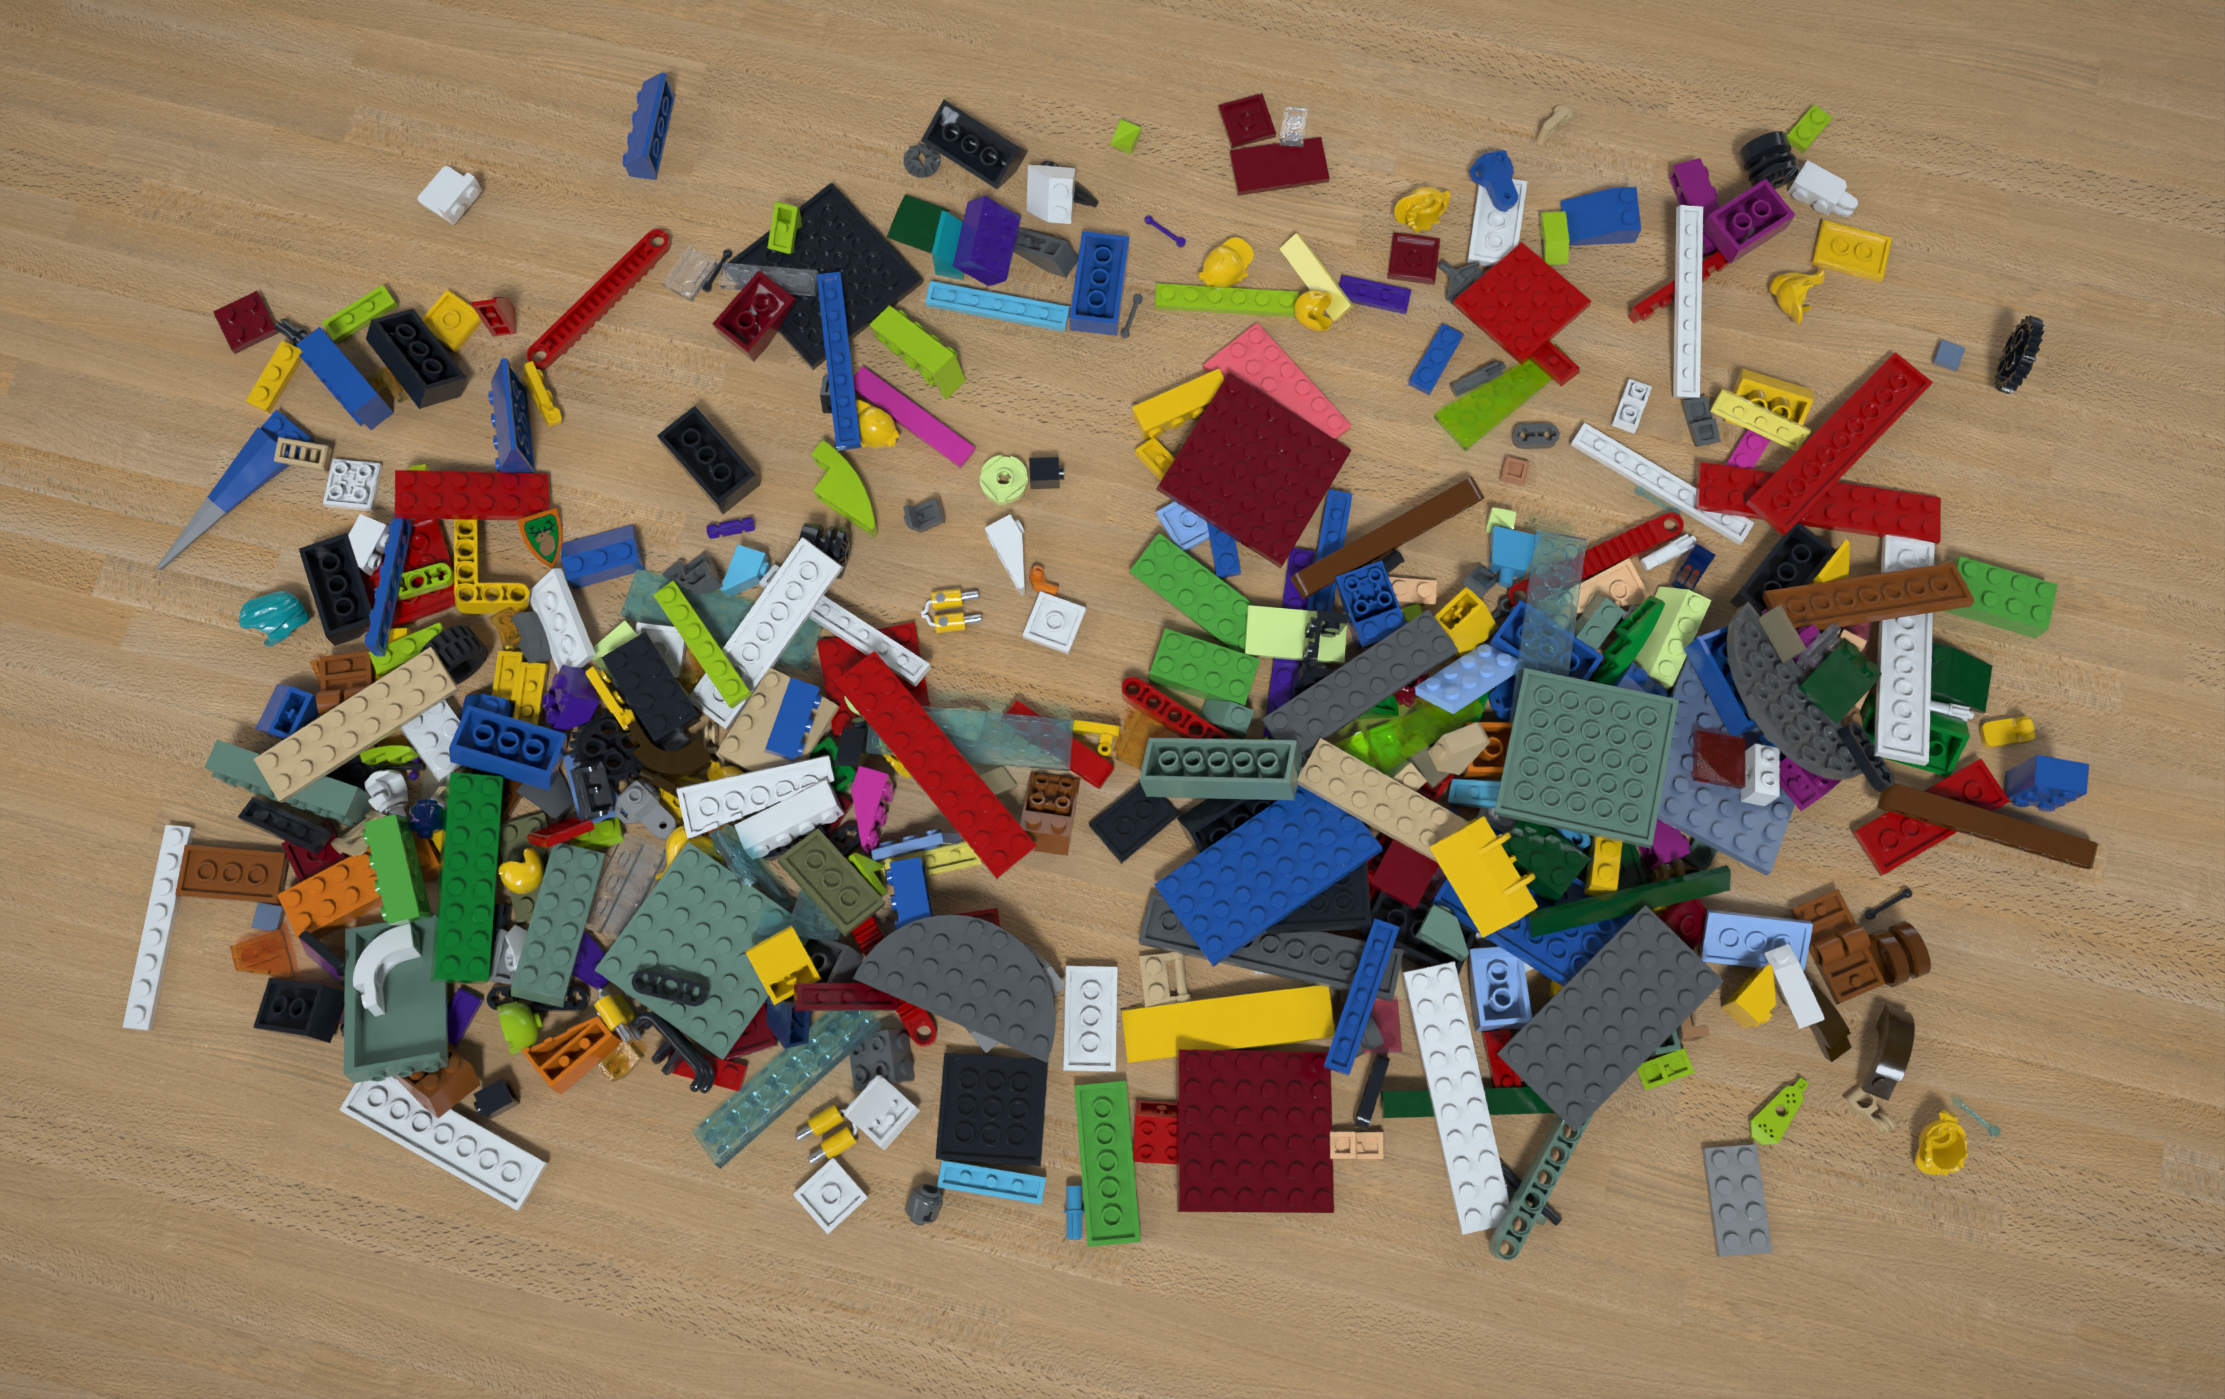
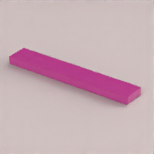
(912, 417)

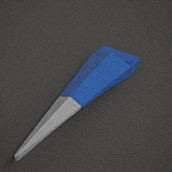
(243, 477)

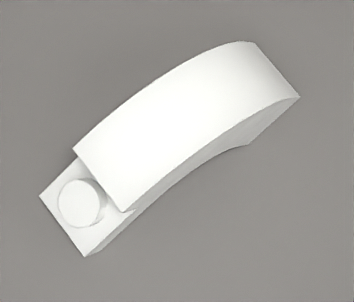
(378, 959)

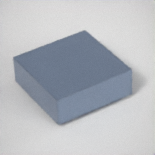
(1948, 355)
(268, 917)

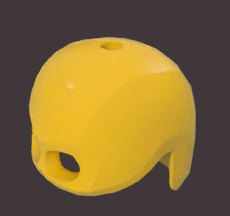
(1310, 309)
(523, 877)

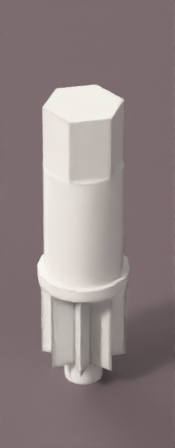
(1668, 552)
(1951, 710)

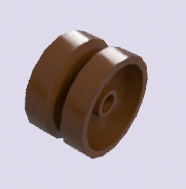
(1899, 953)

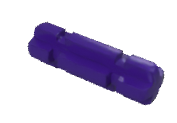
(730, 527)

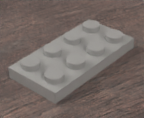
(1736, 1200)

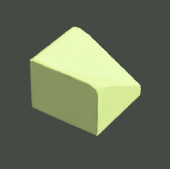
(1500, 518)

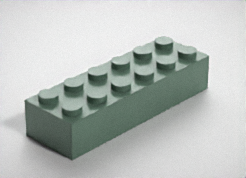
(1221, 768)
(324, 797)
(558, 925)

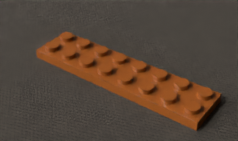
(1873, 597)

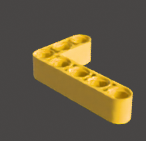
(480, 591)

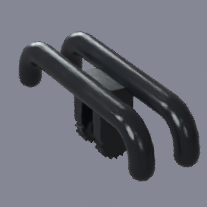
(683, 1048)

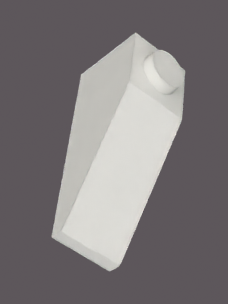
(1007, 542)
(1794, 986)

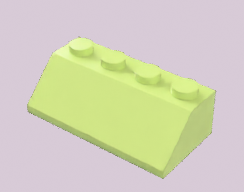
(1675, 629)

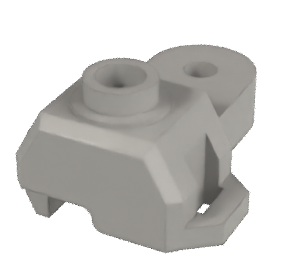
(644, 807)

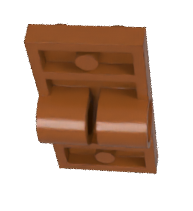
(342, 678)
(1839, 947)

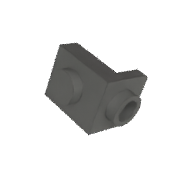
(924, 515)

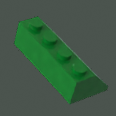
(1946, 739)

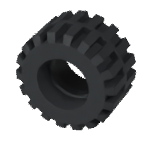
(459, 651)

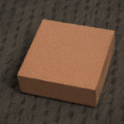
(1514, 471)

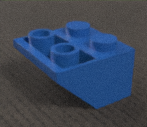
(287, 712)

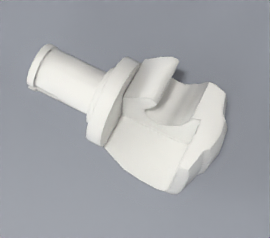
(388, 792)

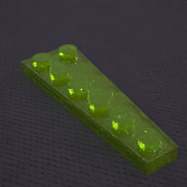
(1491, 404)
(1405, 736)

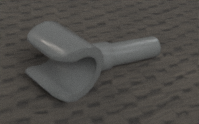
(1501, 611)

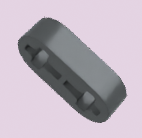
(1536, 438)

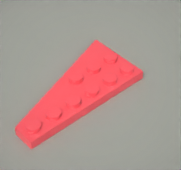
(1267, 368)

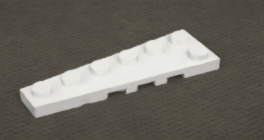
(730, 798)

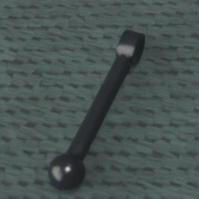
(726, 255)
(381, 766)
(1871, 914)

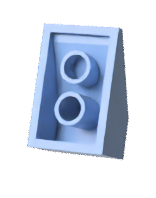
(1498, 990)

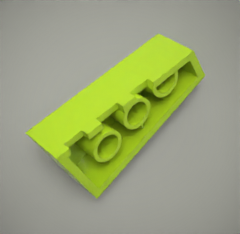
(919, 350)

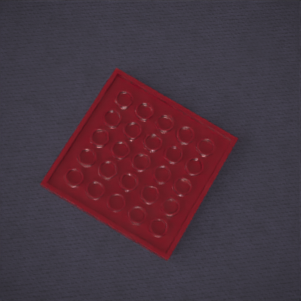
(1254, 470)
(1253, 1132)

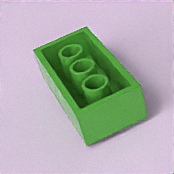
(2006, 598)
(1203, 669)
(397, 870)

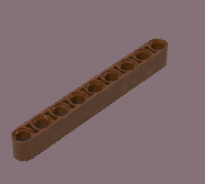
(1387, 537)
(1988, 825)

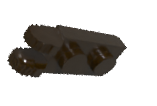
(1665, 871)

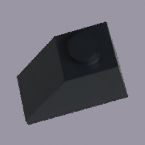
(853, 744)

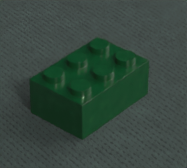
(1546, 856)

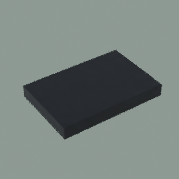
(1132, 822)

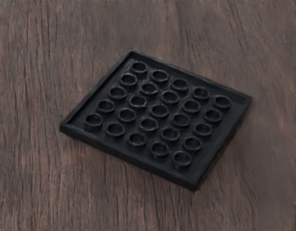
(830, 241)

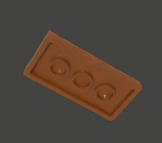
(231, 874)

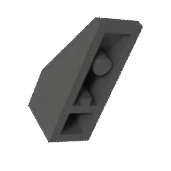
(1045, 252)

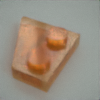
(264, 955)

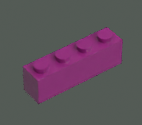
(1693, 188)

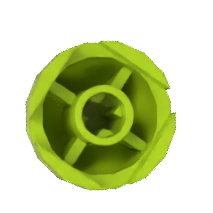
(519, 1025)

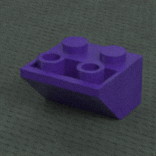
(570, 699)

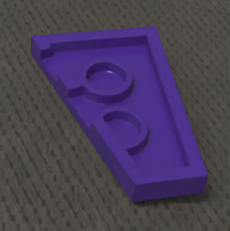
(588, 959)

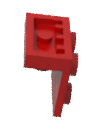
(1155, 1132)

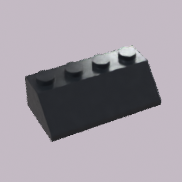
(973, 145)
(337, 588)
(1217, 818)

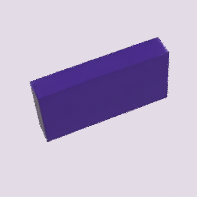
(461, 1014)

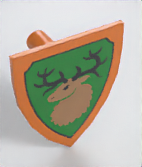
(542, 535)

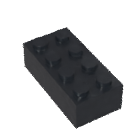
(416, 358)
(709, 460)
(1790, 563)
(651, 689)
(1409, 920)

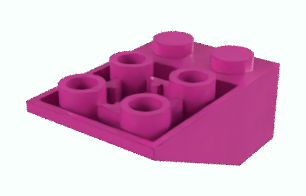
(870, 796)

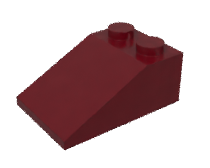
(754, 316)

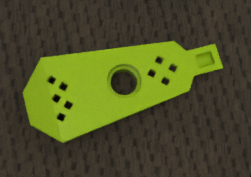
(1773, 1121)

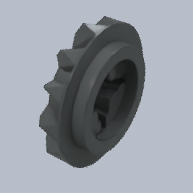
(914, 166)

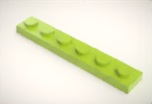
(1225, 300)
(702, 645)

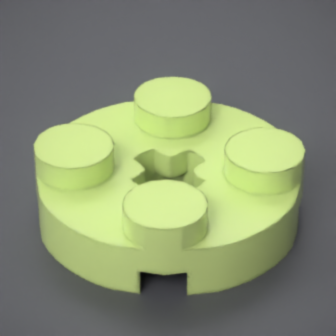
(1005, 466)

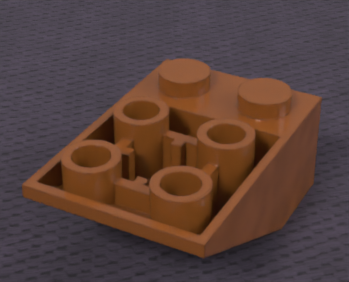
(1050, 811)
(443, 1088)

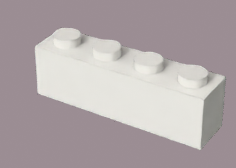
(789, 820)

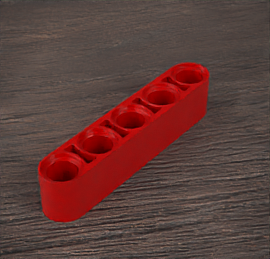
(1167, 707)
(1083, 760)

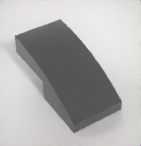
(1700, 422)
(534, 638)

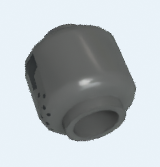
(924, 1204)

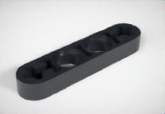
(541, 1007)

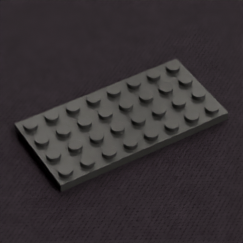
(1609, 1017)

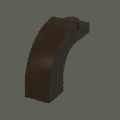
(673, 764)
(1830, 1032)
(1893, 1053)

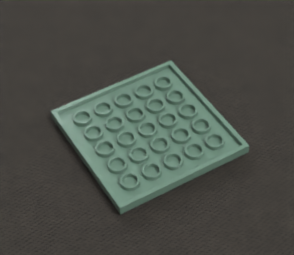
(1587, 757)
(696, 930)

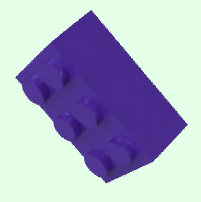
(986, 241)

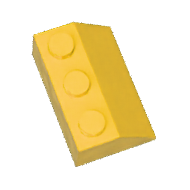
(1774, 394)

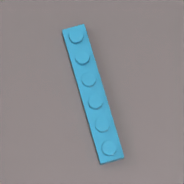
(997, 306)

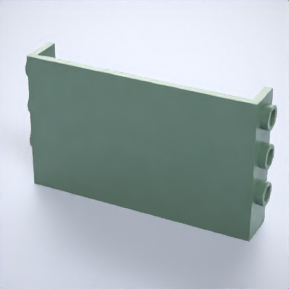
(415, 1024)

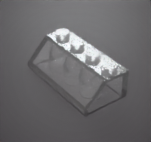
(625, 885)

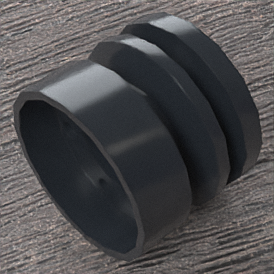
(1769, 159)
(833, 544)

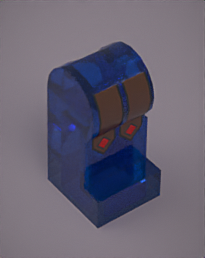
(1693, 568)

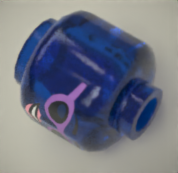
(426, 818)

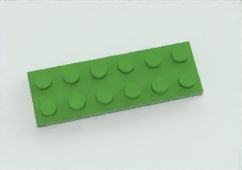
(1194, 592)
(1107, 1164)

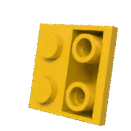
(1466, 621)
(781, 964)

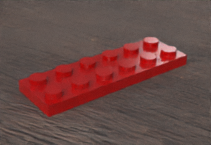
(469, 495)
(1897, 838)

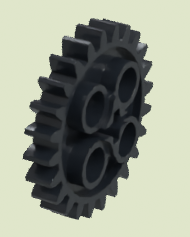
(2019, 354)
(595, 727)

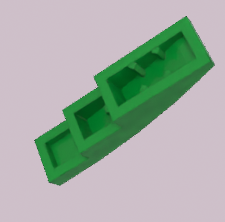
(1632, 636)

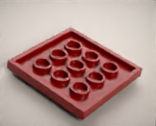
(1522, 303)
(425, 548)
(839, 657)

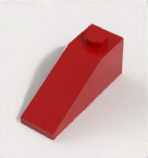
(497, 315)

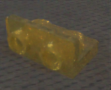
(1133, 745)

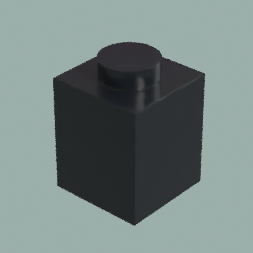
(1045, 473)
(495, 1099)

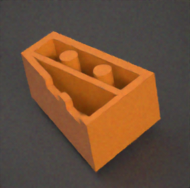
(572, 1054)

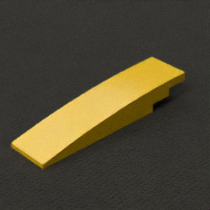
(1229, 1023)

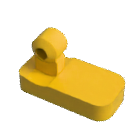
(1104, 731)
(2007, 732)

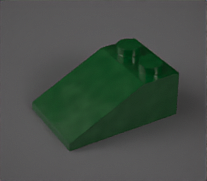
(1959, 678)
(1840, 680)

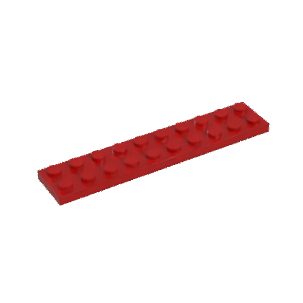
(1839, 444)
(1842, 508)
(935, 764)

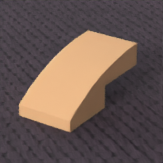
(1357, 1145)

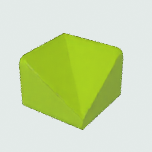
(1126, 136)

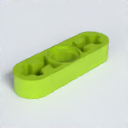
(434, 572)

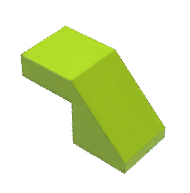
(1556, 237)

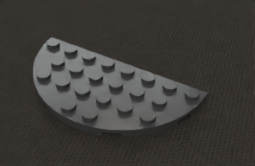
(1779, 706)
(968, 976)

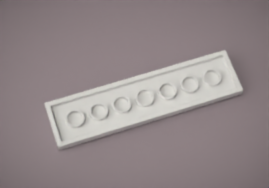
(770, 626)
(448, 1142)

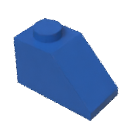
(489, 703)

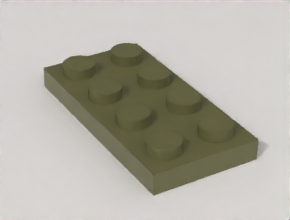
(512, 844)
(831, 882)

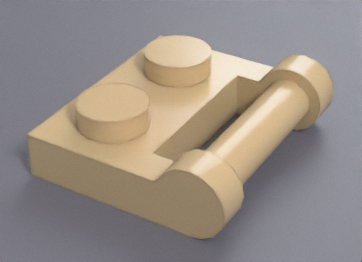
(353, 841)
(1156, 980)

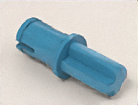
(1074, 1212)

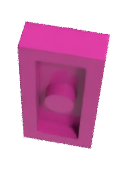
(1748, 450)

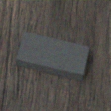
(1480, 581)

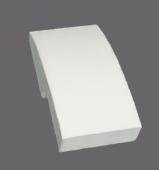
(1631, 406)

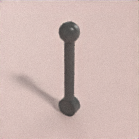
(1137, 299)

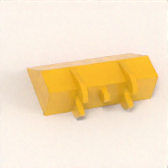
(1484, 876)

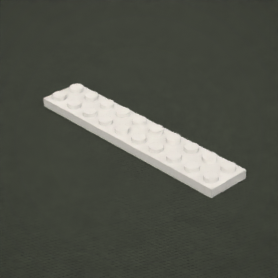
(1905, 665)
(1457, 1096)

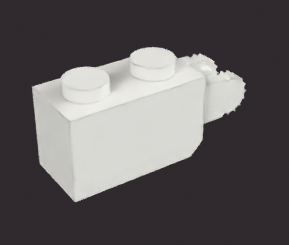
(1823, 191)

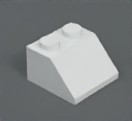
(1051, 193)

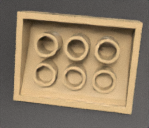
(751, 731)

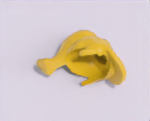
(1792, 291)
(678, 840)

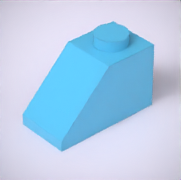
(745, 570)

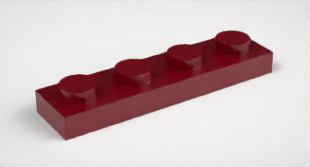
(841, 997)

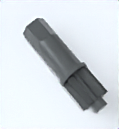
(1477, 378)

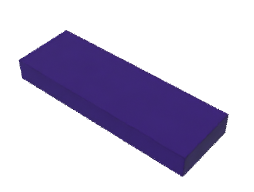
(1375, 294)

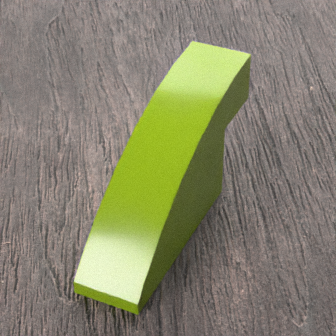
(842, 489)

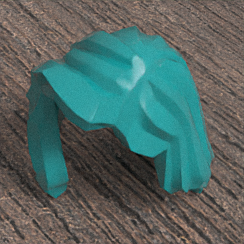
(275, 615)

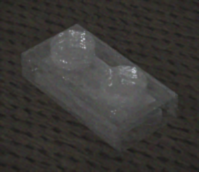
(1294, 126)

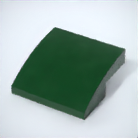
(916, 223)

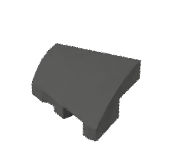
(697, 576)
(556, 802)

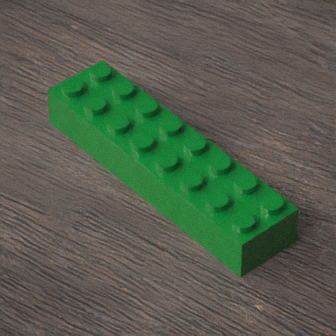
(467, 879)

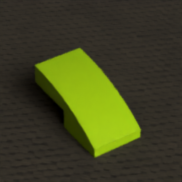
(394, 753)
(1665, 1069)

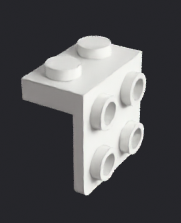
(450, 194)
(881, 1111)

